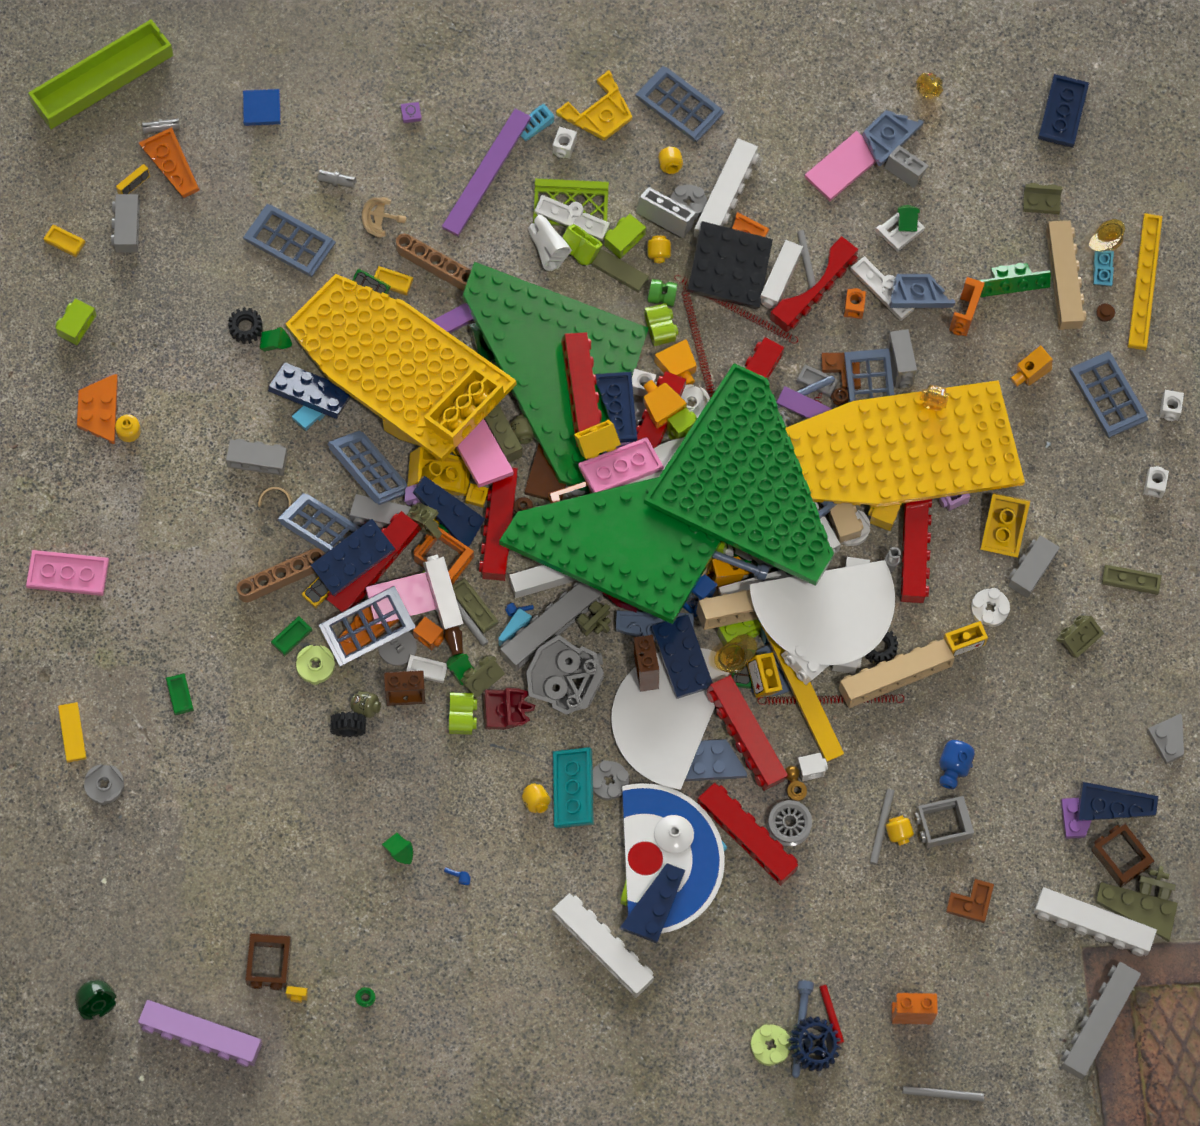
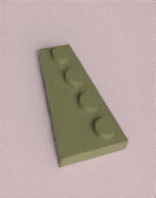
(1139, 907)

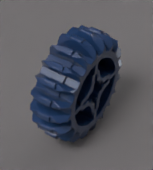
(826, 1053)

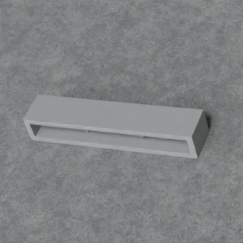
(549, 625)
(1099, 1023)

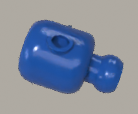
(955, 762)

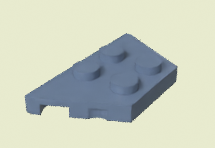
(888, 133)
(918, 292)
(714, 762)

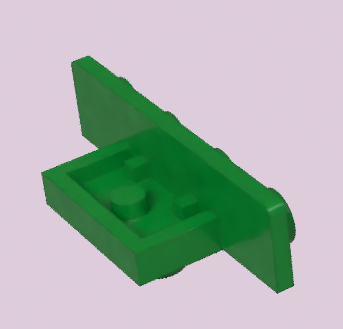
(1014, 279)

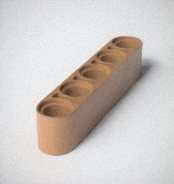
(429, 256)
(276, 583)

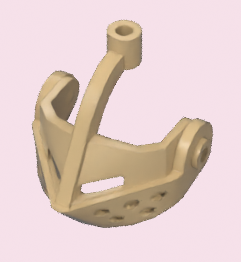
(378, 214)

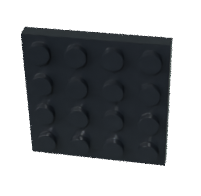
(729, 265)

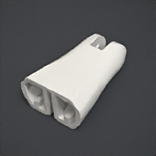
(549, 243)

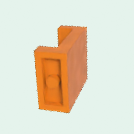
(971, 293)
(914, 1008)

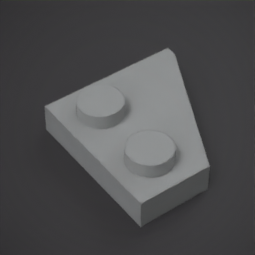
(1168, 738)

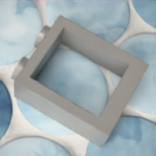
(902, 359)
(963, 818)

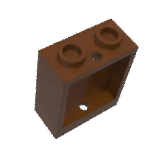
(646, 663)
(402, 685)
(1119, 877)
(272, 941)

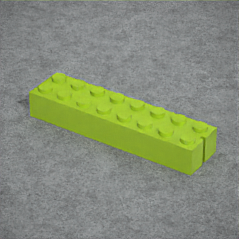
(101, 74)

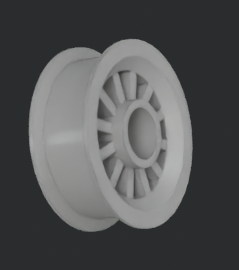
(788, 806)

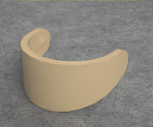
(274, 488)

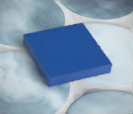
(261, 107)

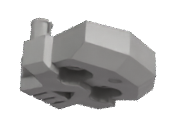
(550, 669)

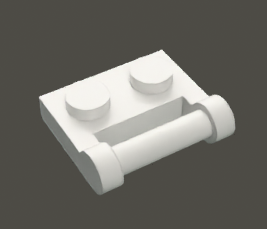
(896, 238)

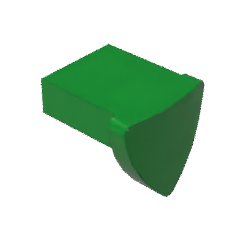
(908, 218)
(275, 340)
(459, 665)
(399, 849)

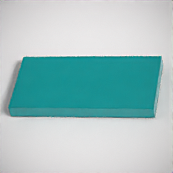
(573, 787)

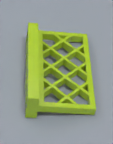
(574, 187)

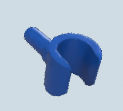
(511, 609)
(464, 878)

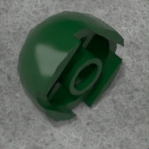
(95, 998)

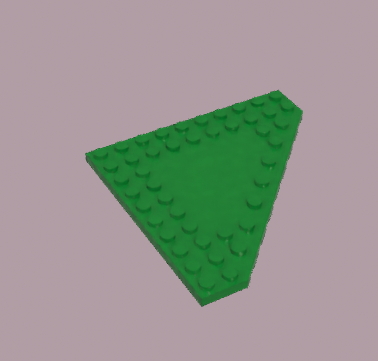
(525, 334)
(743, 480)
(617, 547)

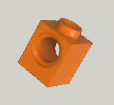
(854, 310)
(428, 633)

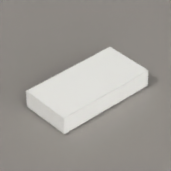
(432, 669)

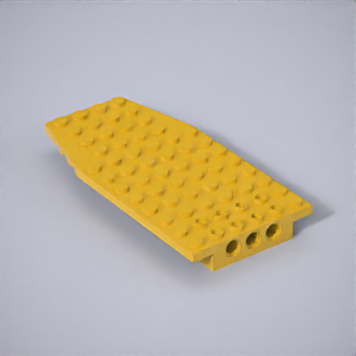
(399, 364)
(903, 453)

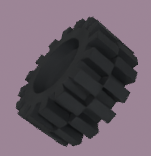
(241, 316)
(890, 653)
(348, 724)

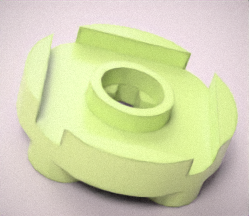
(315, 653)
(766, 1034)

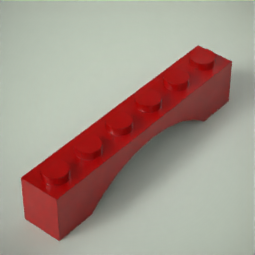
(790, 310)

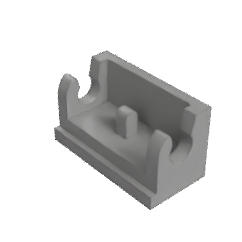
(906, 166)

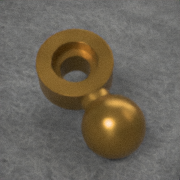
(793, 775)

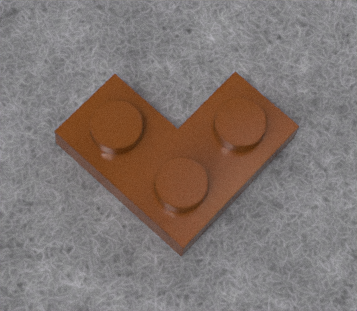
(835, 364)
(972, 907)

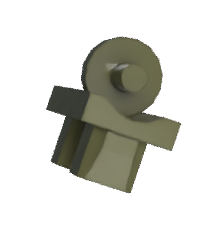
(600, 613)
(1164, 887)

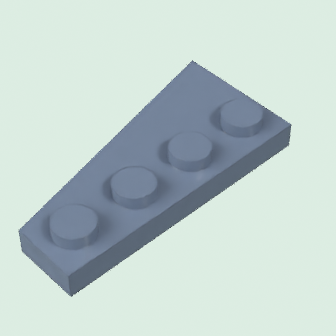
(640, 623)

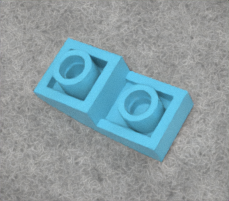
(1103, 268)

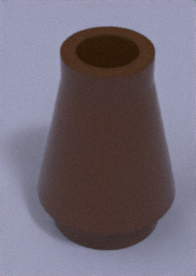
(454, 640)

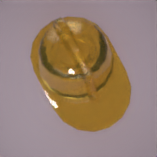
(1108, 236)
(736, 654)

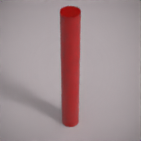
(831, 1012)

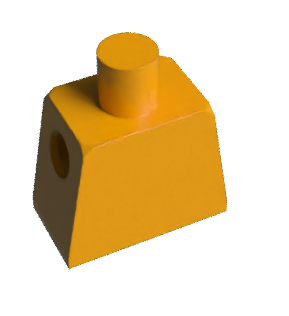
(678, 361)
(1033, 367)
(662, 402)
(725, 573)

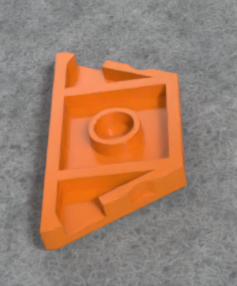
(98, 408)

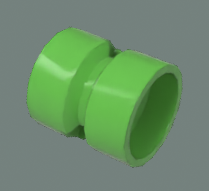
(655, 292)

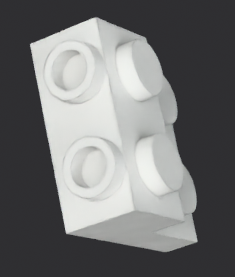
(804, 670)

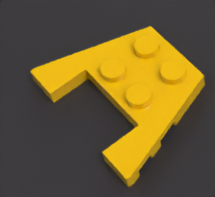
(605, 115)

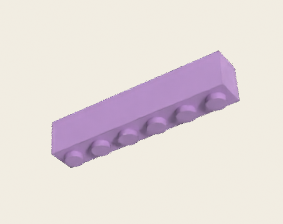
(200, 1033)

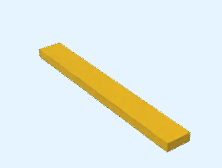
(1145, 282)
(810, 707)

